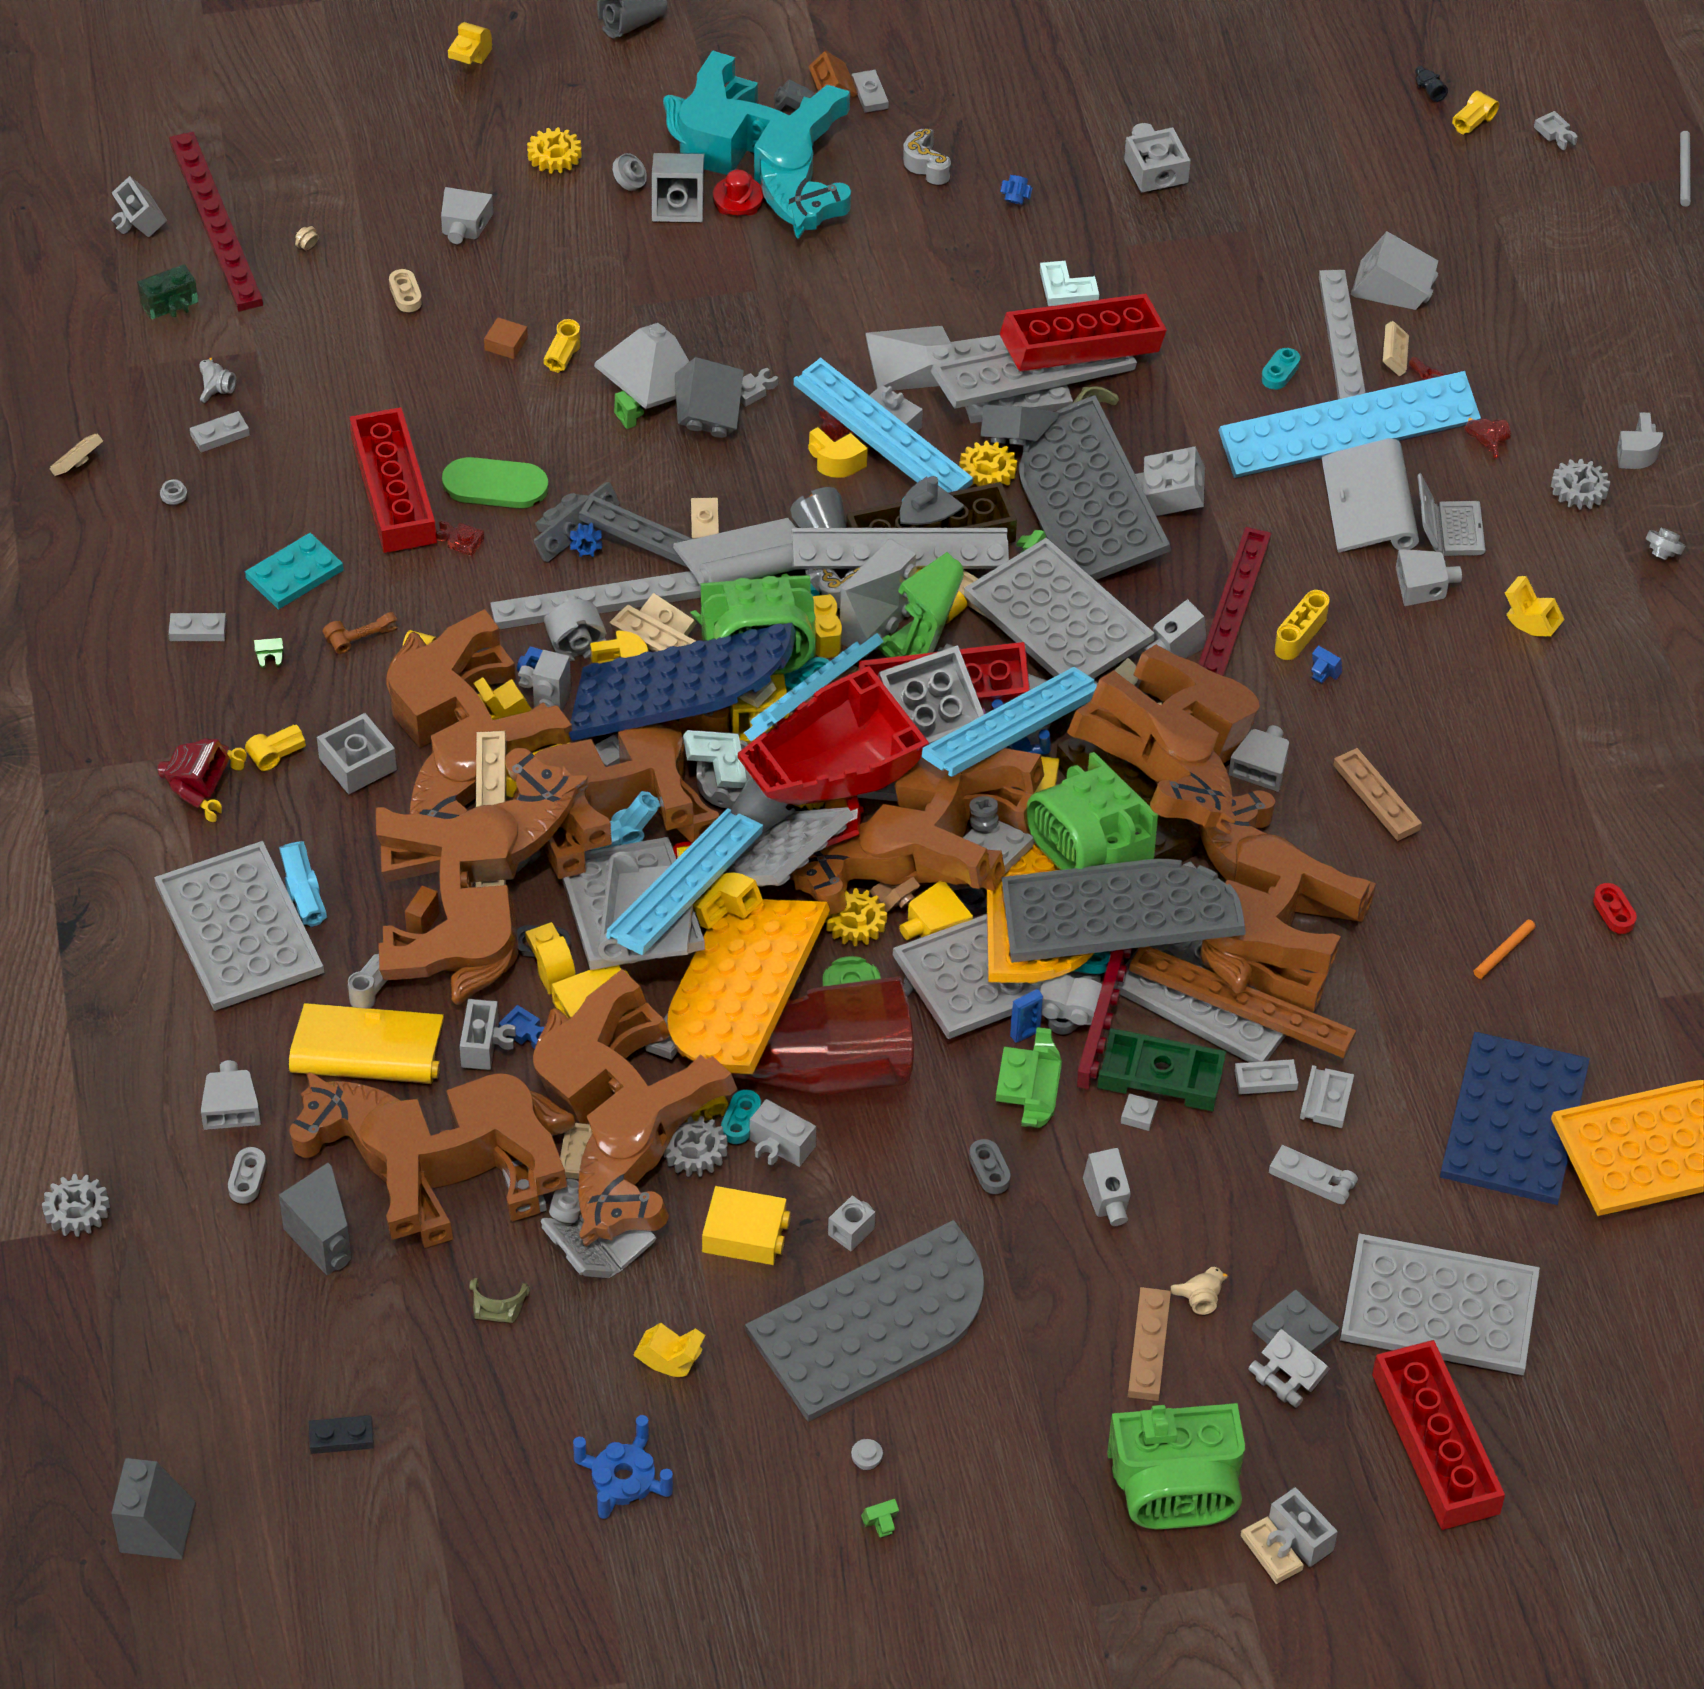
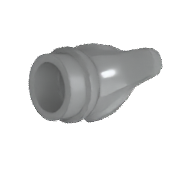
(216, 379)

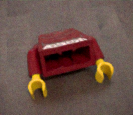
(197, 769)

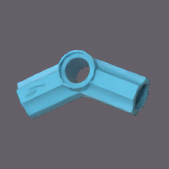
(628, 823)
(302, 883)

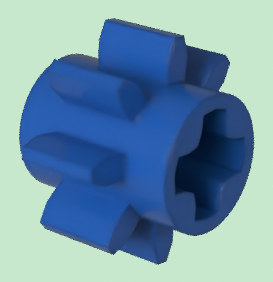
(1016, 189)
(584, 533)

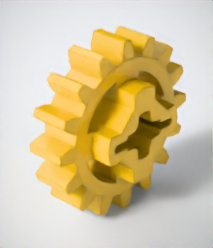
(554, 150)
(989, 464)
(856, 919)

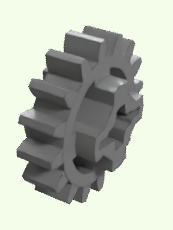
(1580, 484)
(695, 1147)
(75, 1205)

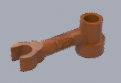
(340, 637)

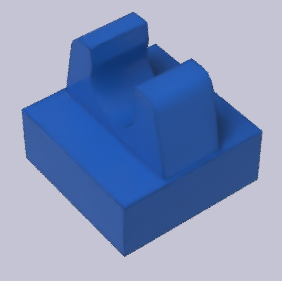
(1325, 665)

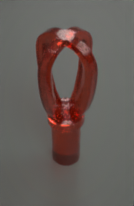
(1424, 371)

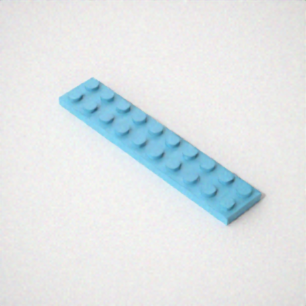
(1348, 423)

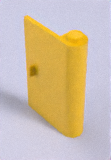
(366, 1043)

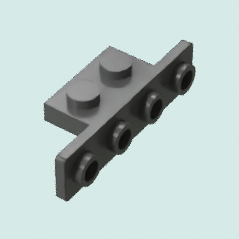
(564, 518)

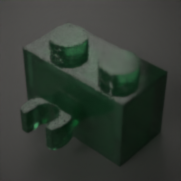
(168, 292)

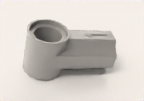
(365, 984)

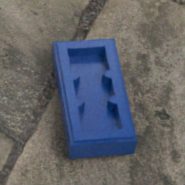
(1026, 1015)

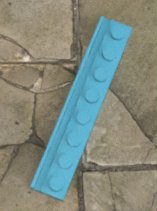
(879, 427)
(810, 686)
(1010, 722)
(684, 881)

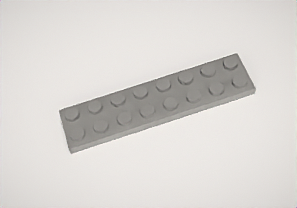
(997, 377)

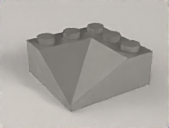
(872, 597)
(935, 692)

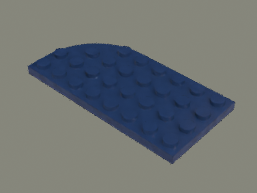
(677, 681)

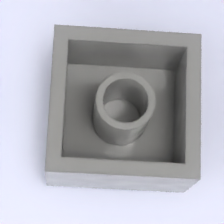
(356, 753)

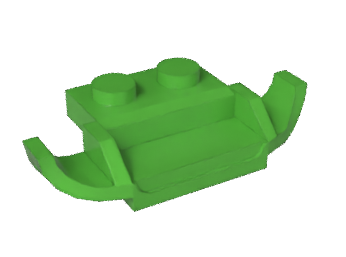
(1031, 1079)

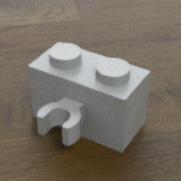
(137, 208)
(899, 406)
(549, 679)
(482, 1033)
(781, 1134)
(1301, 1528)

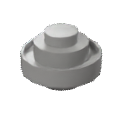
(629, 172)
(1665, 543)

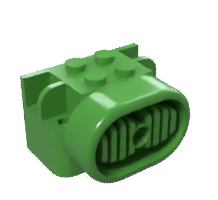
(759, 604)
(1091, 819)
(1185, 1479)

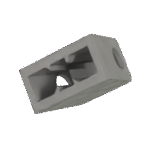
(465, 213)
(1424, 576)
(1181, 631)
(1261, 758)
(229, 1099)
(1107, 1185)

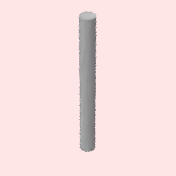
(1685, 191)

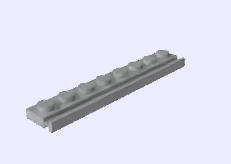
(855, 546)

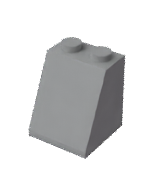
(677, 187)
(1395, 274)

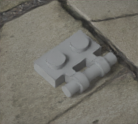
(1295, 1361)

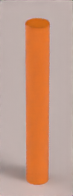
(1508, 945)

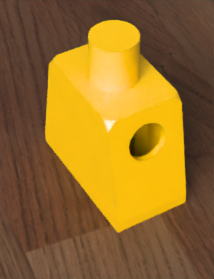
(934, 911)

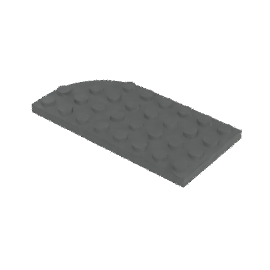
(1089, 493)
(1117, 908)
(873, 1321)

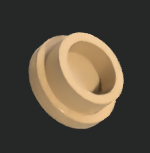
(306, 238)

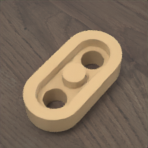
(405, 290)

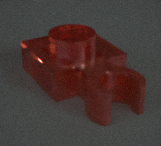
(462, 538)

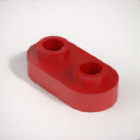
(1616, 910)

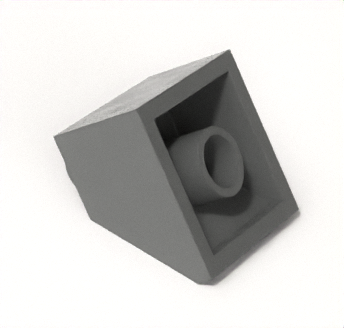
(1015, 423)

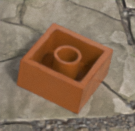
(505, 338)
(422, 911)

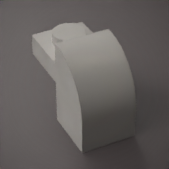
(1639, 447)

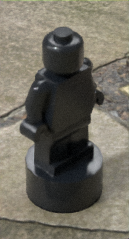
(1434, 88)

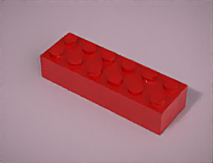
(1082, 332)
(392, 480)
(994, 670)
(1438, 1435)

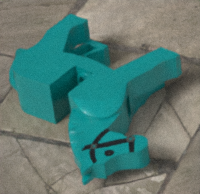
(729, 123)

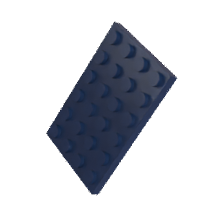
(1504, 1114)

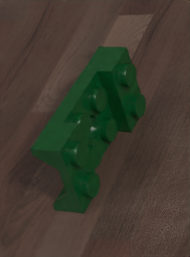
(1192, 1073)

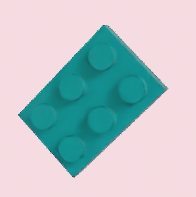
(294, 570)

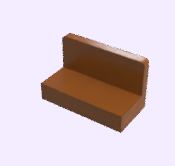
(831, 71)

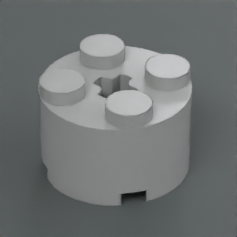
(574, 627)

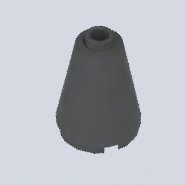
(627, 15)
(821, 510)
(758, 807)

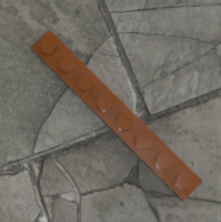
(1248, 1004)

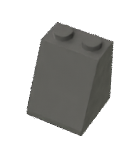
(708, 396)
(316, 1219)
(151, 1511)

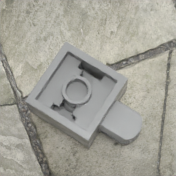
(1156, 158)
(1173, 481)

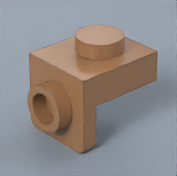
(895, 895)

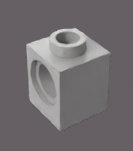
(851, 1233)

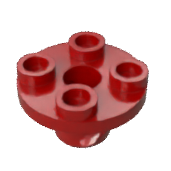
(738, 194)

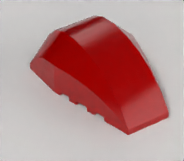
(836, 744)

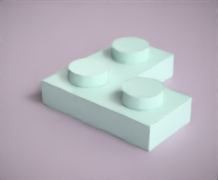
(1065, 290)
(722, 751)

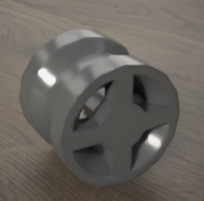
(984, 813)

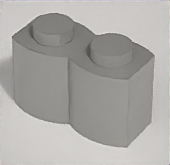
(1070, 998)

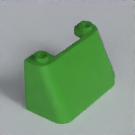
(930, 602)

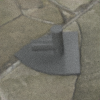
(927, 503)

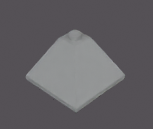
(907, 356)
(645, 365)

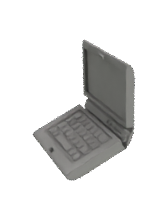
(1452, 524)
(603, 1256)

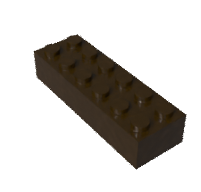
(983, 508)
(1174, 836)

